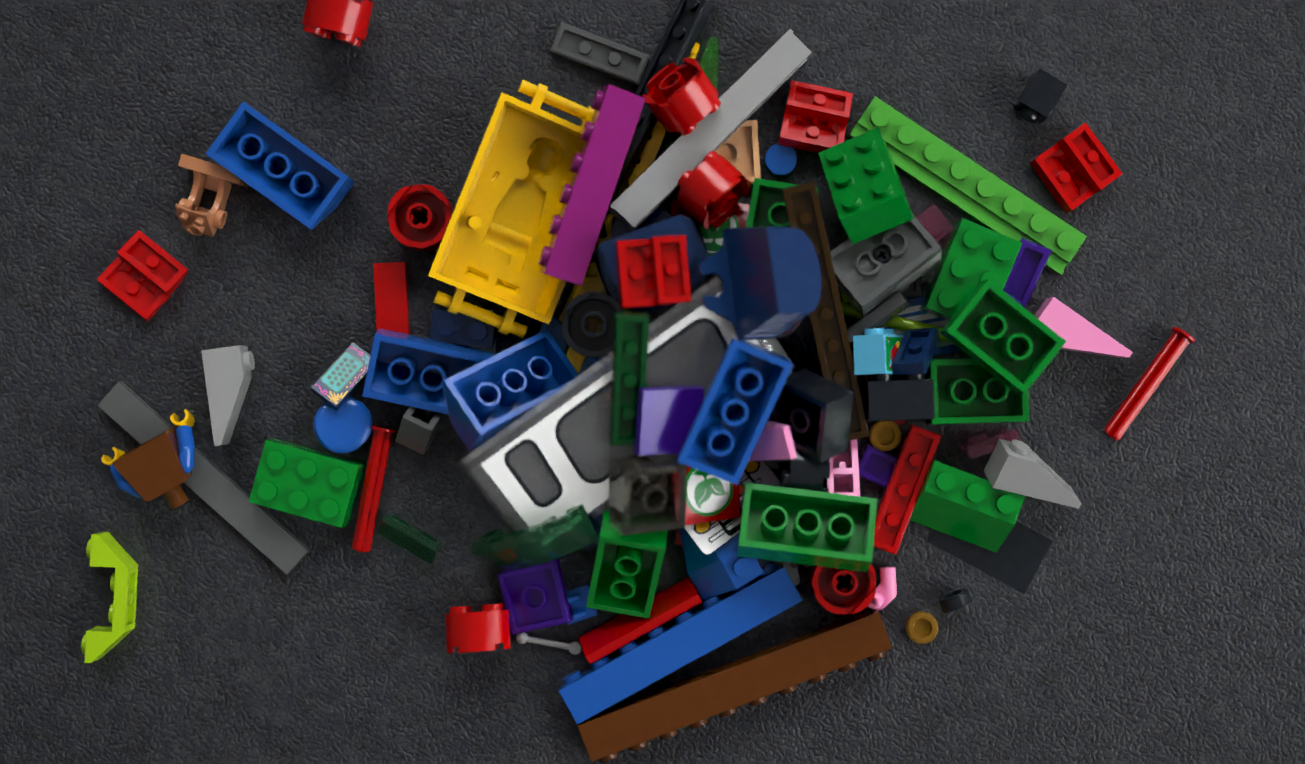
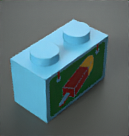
(875, 351)

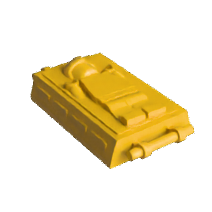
(508, 210)

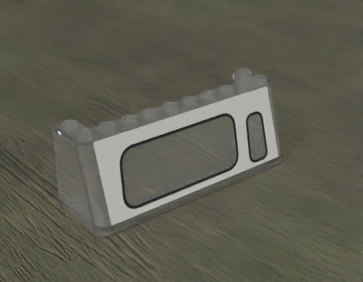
(562, 447)

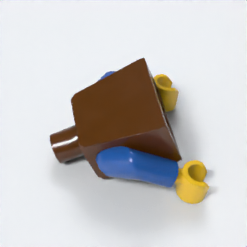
(157, 464)

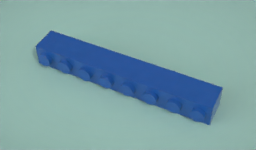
(678, 643)

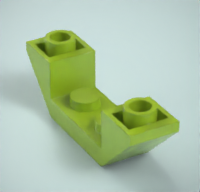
(107, 552)

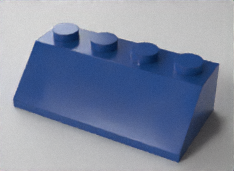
(279, 167)
(412, 369)
(505, 387)
(735, 410)

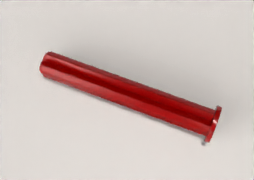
(1148, 383)
(372, 488)

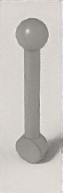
(574, 647)

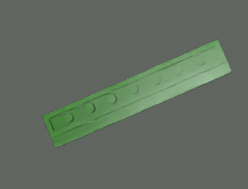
(969, 185)

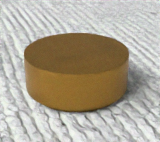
(884, 435)
(921, 627)

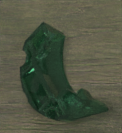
(537, 543)

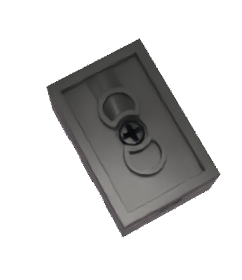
(884, 264)

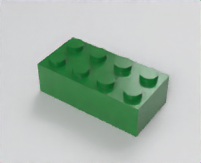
(807, 527)

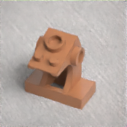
(211, 177)

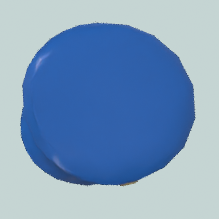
(343, 428)

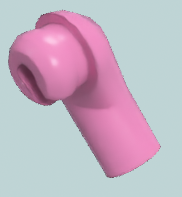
(886, 590)

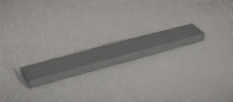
(210, 483)

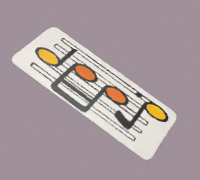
(714, 534)

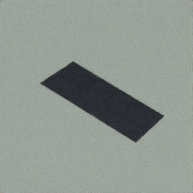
(1014, 561)

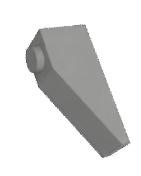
(227, 381)
(1021, 471)

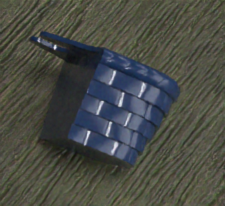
(659, 224)
(766, 280)

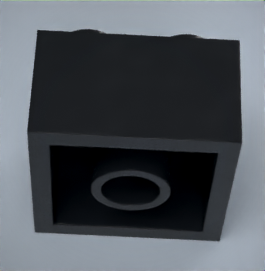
(899, 399)
(816, 414)

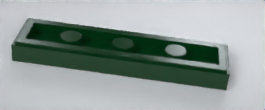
(628, 374)

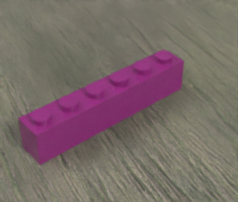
(591, 185)

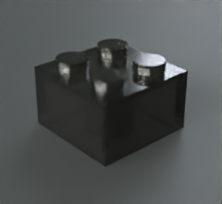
(647, 493)

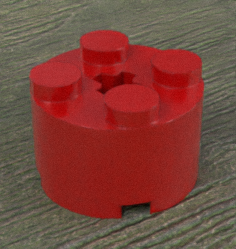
(343, 18)
(681, 96)
(712, 190)
(403, 219)
(842, 599)
(477, 630)

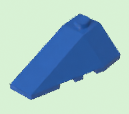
(719, 570)

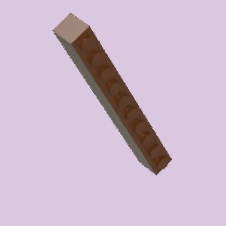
(735, 684)

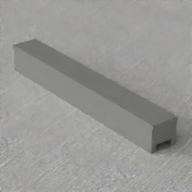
(711, 132)

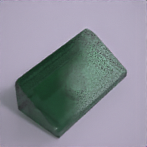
(409, 537)

